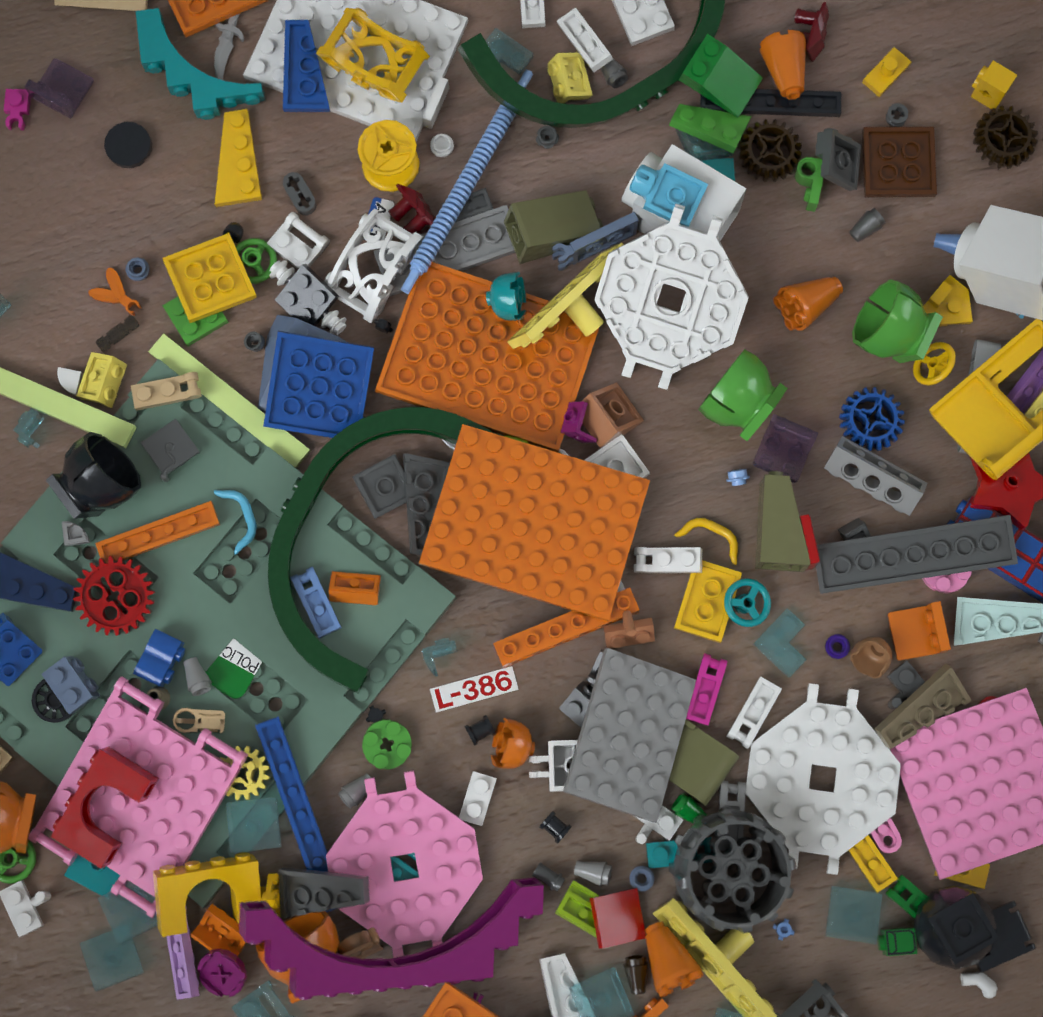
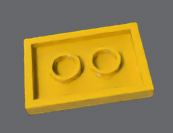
(702, 605)

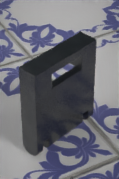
(1012, 935)

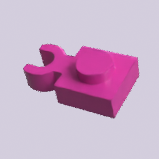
(16, 104)

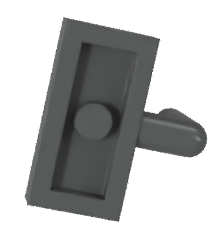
(906, 681)

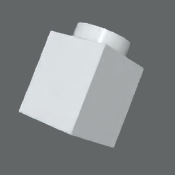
(721, 198)
(1004, 261)

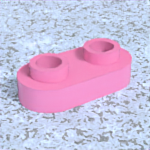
(887, 829)

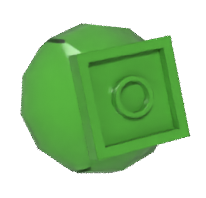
(902, 332)
(745, 395)

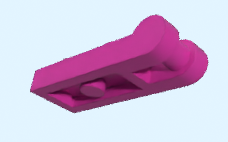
(706, 690)

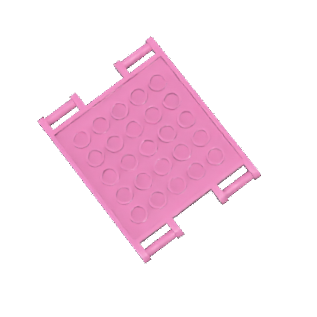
(178, 808)

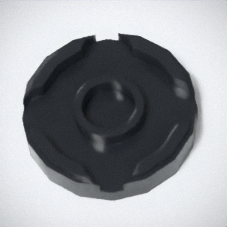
(128, 144)

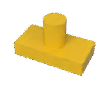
(886, 72)

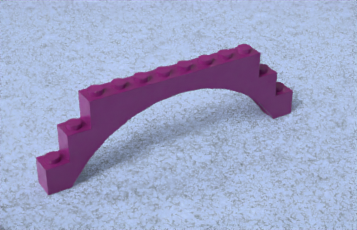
(460, 958)

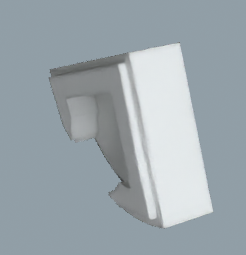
(70, 379)

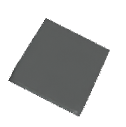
(854, 530)

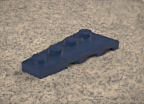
(33, 587)

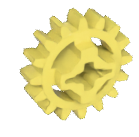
(252, 766)

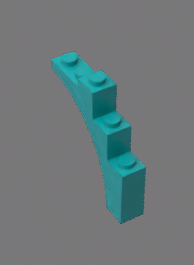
(182, 78)

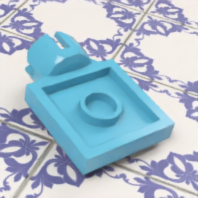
(666, 188)

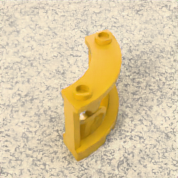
(389, 85)

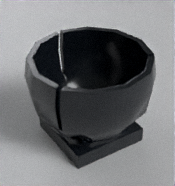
(95, 477)
(955, 927)

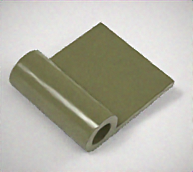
(701, 764)

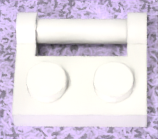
(294, 249)

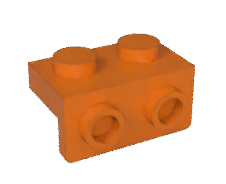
(219, 931)

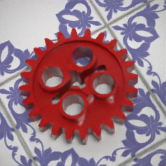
(132, 582)

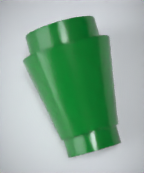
(687, 808)

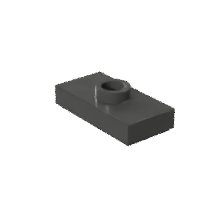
(476, 204)

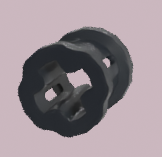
(480, 730)
(555, 827)

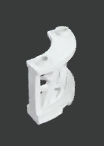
(402, 253)

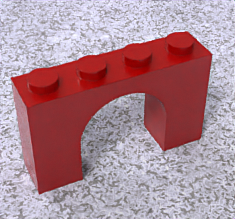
(76, 826)

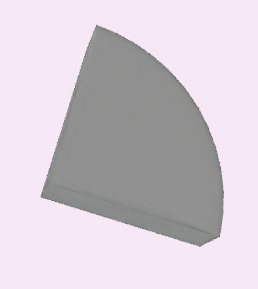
(74, 534)

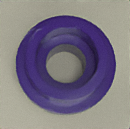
(843, 641)

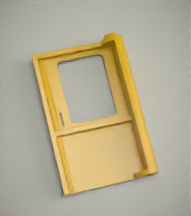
(984, 418)

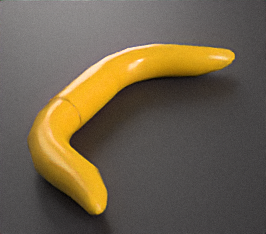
(715, 527)

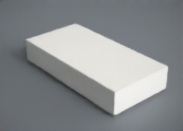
(435, 102)

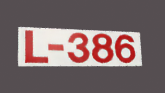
(474, 689)

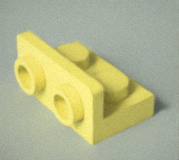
(569, 77)
(101, 379)

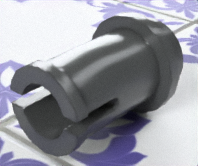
(549, 877)

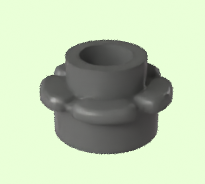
(547, 131)

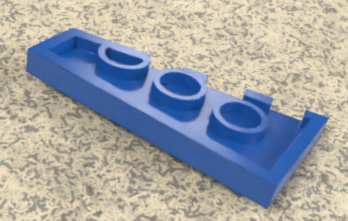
(302, 73)

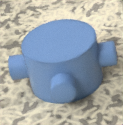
(783, 929)

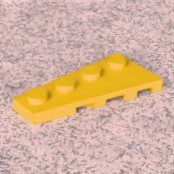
(237, 167)

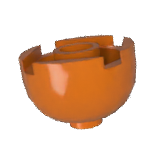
(512, 744)

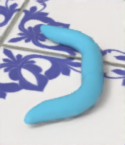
(248, 515)

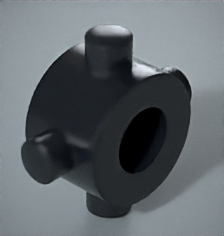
(383, 325)
(375, 714)

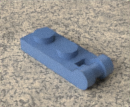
(316, 603)

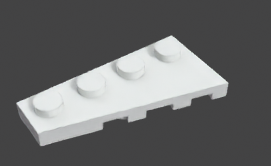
(557, 978)

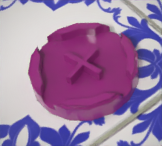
(222, 972)

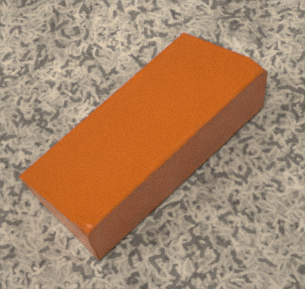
(354, 588)

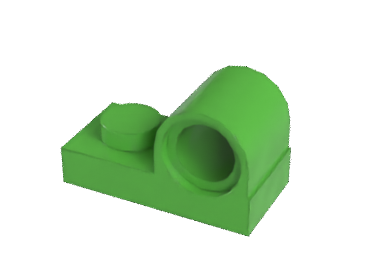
(813, 181)

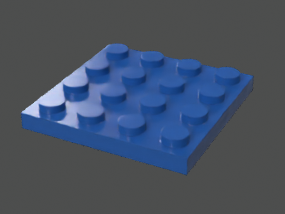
(317, 384)

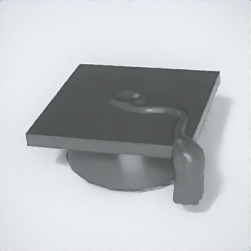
(170, 448)

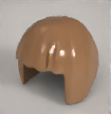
(871, 656)

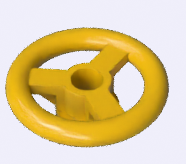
(938, 366)

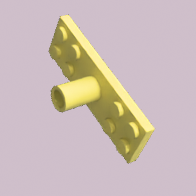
(568, 300)
(717, 959)

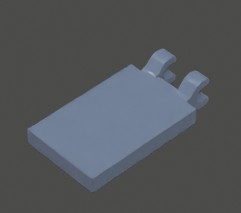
(595, 241)

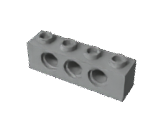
(869, 464)

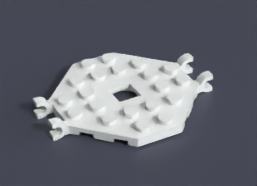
(680, 259)
(863, 780)

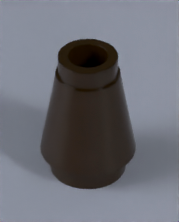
(636, 972)

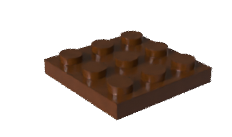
(899, 162)

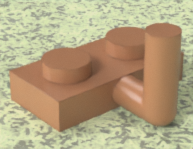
(629, 632)

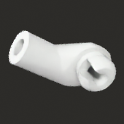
(980, 979)

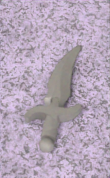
(225, 44)

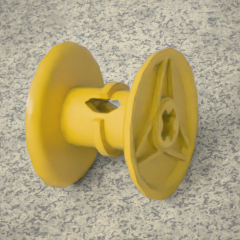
(388, 155)

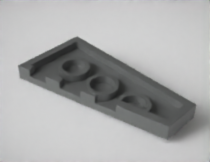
(423, 488)
(319, 891)

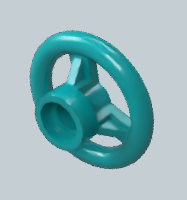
(739, 606)

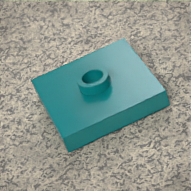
(91, 876)

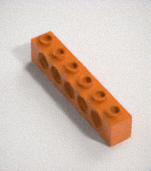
(559, 631)

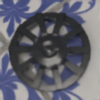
(51, 702)

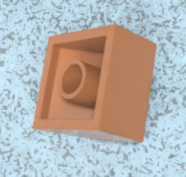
(609, 414)

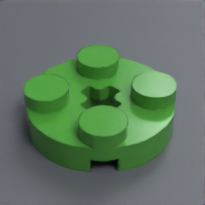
(399, 750)

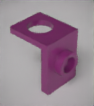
(573, 421)

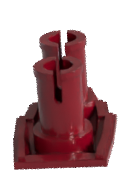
(818, 32)
(409, 200)

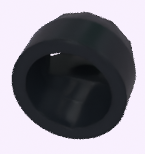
(235, 230)

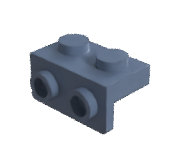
(71, 683)

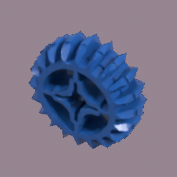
(863, 417)

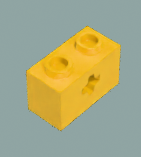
(992, 84)

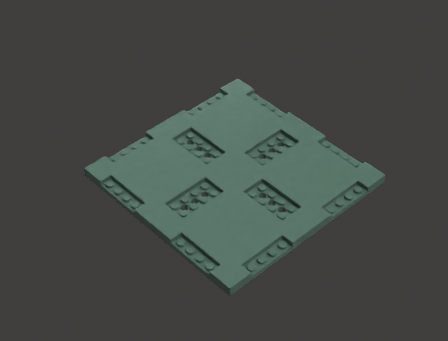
(210, 610)

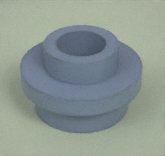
(137, 262)
(649, 875)

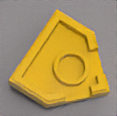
(951, 302)
(271, 892)

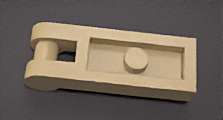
(165, 391)

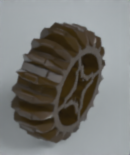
(758, 136)
(987, 136)

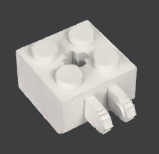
(560, 754)

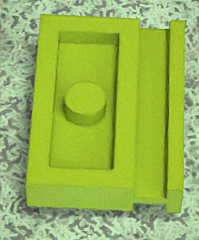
(577, 908)

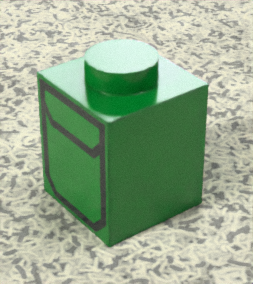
(897, 941)

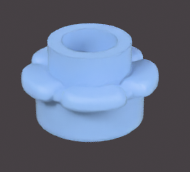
(737, 477)

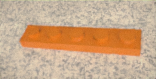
(159, 533)

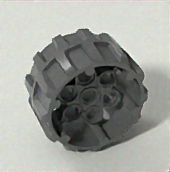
(778, 876)

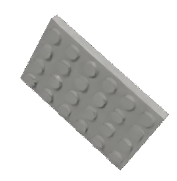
(630, 735)

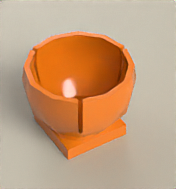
(15, 818)
(313, 927)

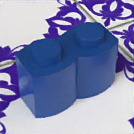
(159, 658)

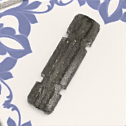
(117, 333)

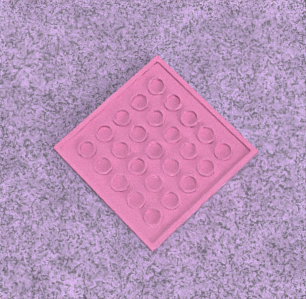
(977, 783)

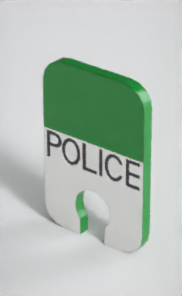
(234, 670)

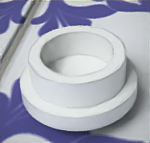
(442, 145)

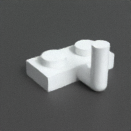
(665, 826)
(22, 907)

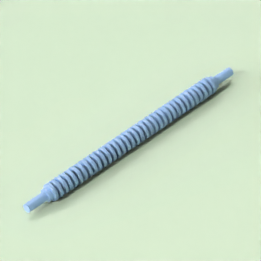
(461, 191)

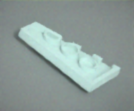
(995, 619)

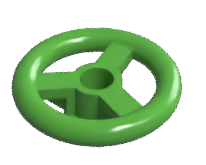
(256, 252)
(29, 861)

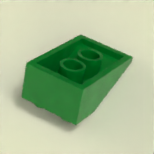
(721, 76)

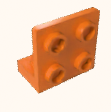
(919, 631)

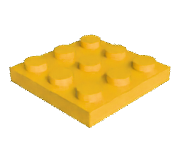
(209, 278)

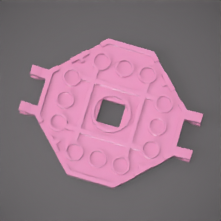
(444, 855)

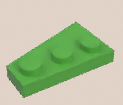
(710, 125)

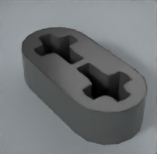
(303, 191)

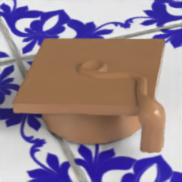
(360, 944)

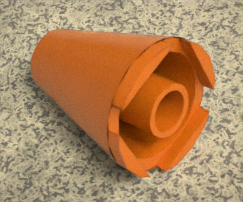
(786, 61)

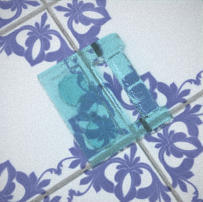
(252, 1007)

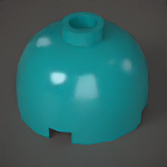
(507, 296)

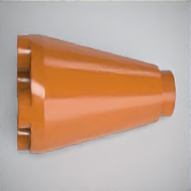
(806, 301)
(670, 960)

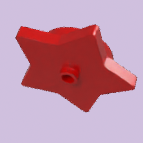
(1011, 493)

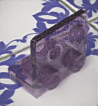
(60, 88)

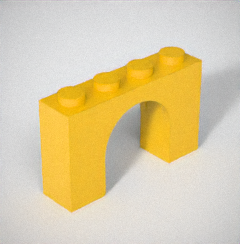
(174, 884)

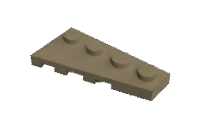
(931, 700)

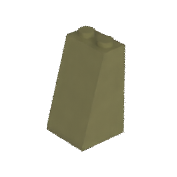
(547, 221)
(779, 529)

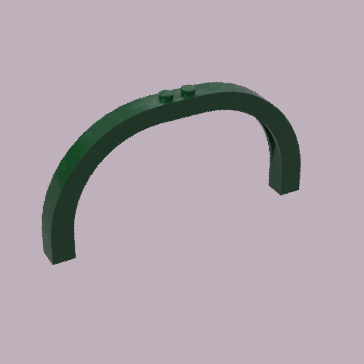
(546, 112)
(296, 510)

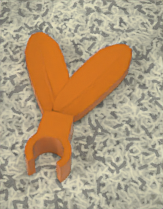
(116, 294)

